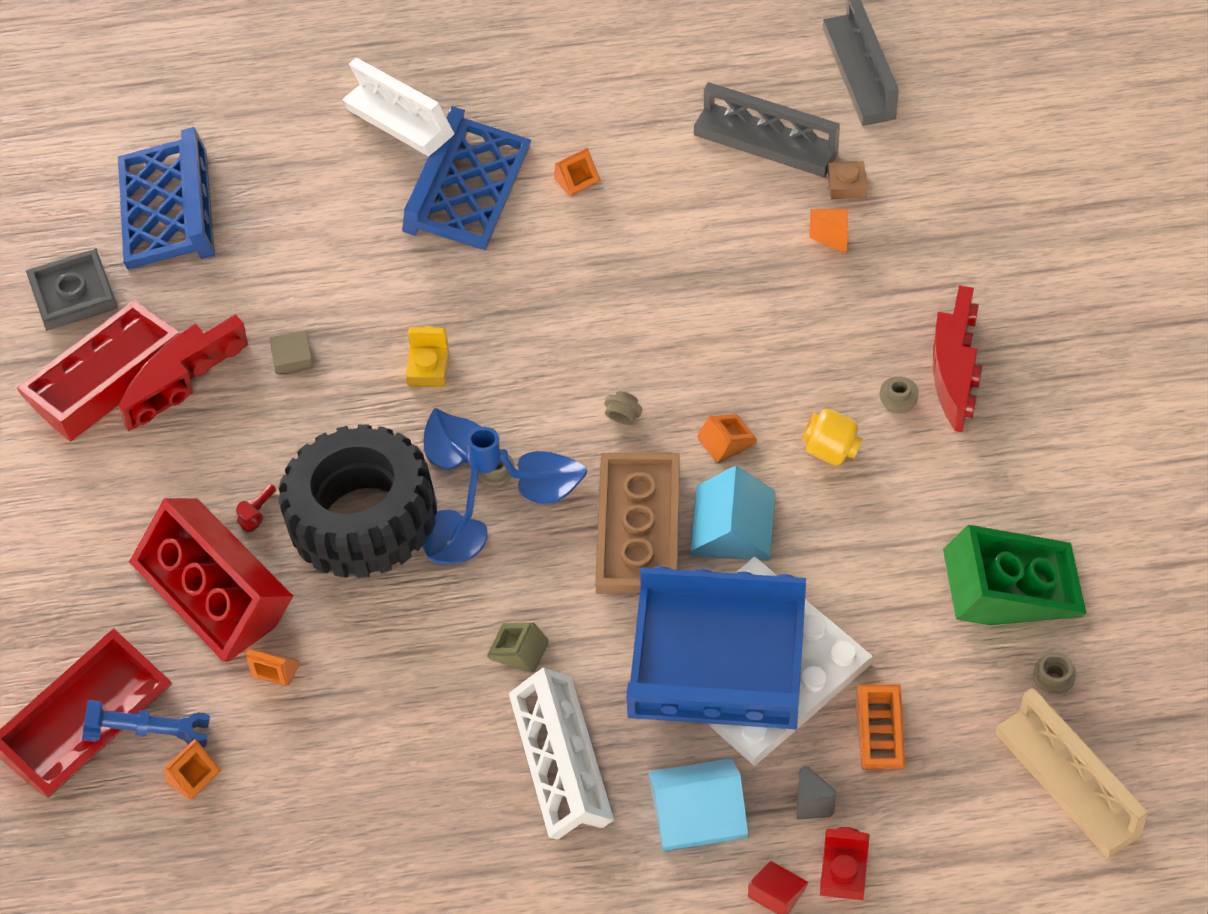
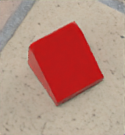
(776, 888)

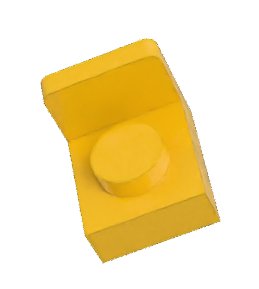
(427, 357)

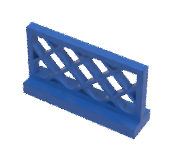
(435, 177)
(195, 201)

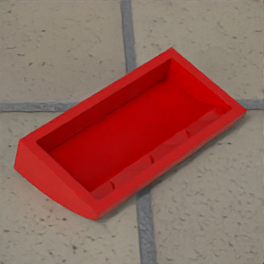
(96, 370)
(46, 736)

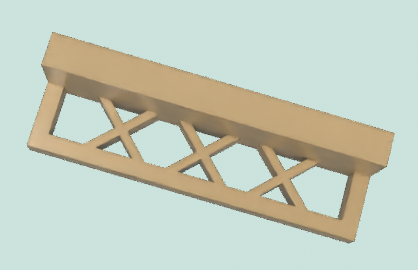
(1073, 775)

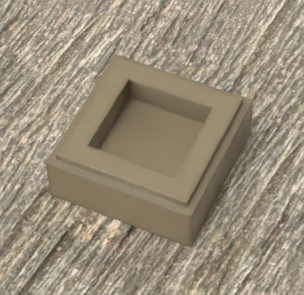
(291, 352)

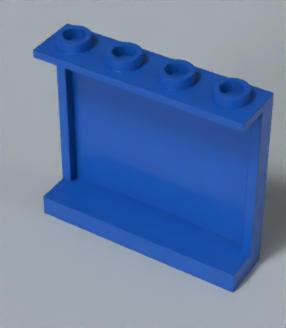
(717, 648)

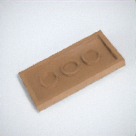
(636, 518)

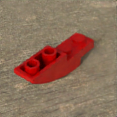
(955, 360)
(167, 374)

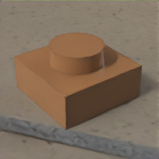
(847, 180)

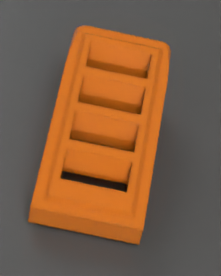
(880, 695)

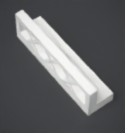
(397, 109)
(566, 743)

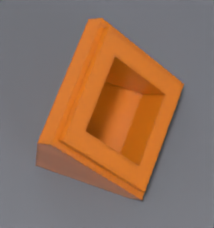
(576, 172)
(191, 770)

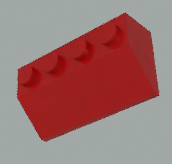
(209, 577)

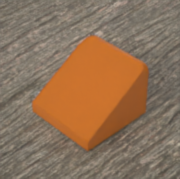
(830, 227)
(725, 436)
(271, 666)

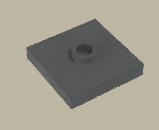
(71, 289)

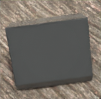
(815, 796)

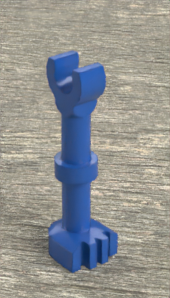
(142, 723)

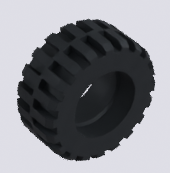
(364, 539)

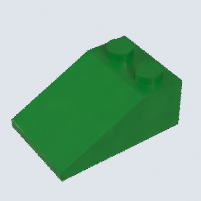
(1011, 577)

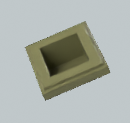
(519, 646)

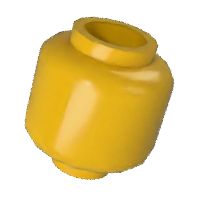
(831, 437)

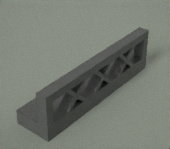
(862, 64)
(767, 135)

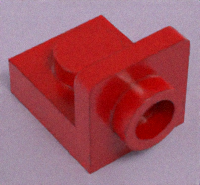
(844, 863)

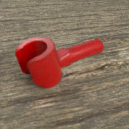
(248, 513)

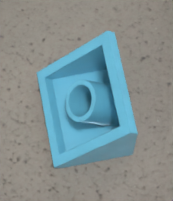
(733, 517)
(699, 804)

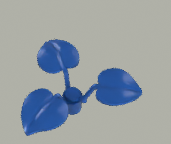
(454, 440)

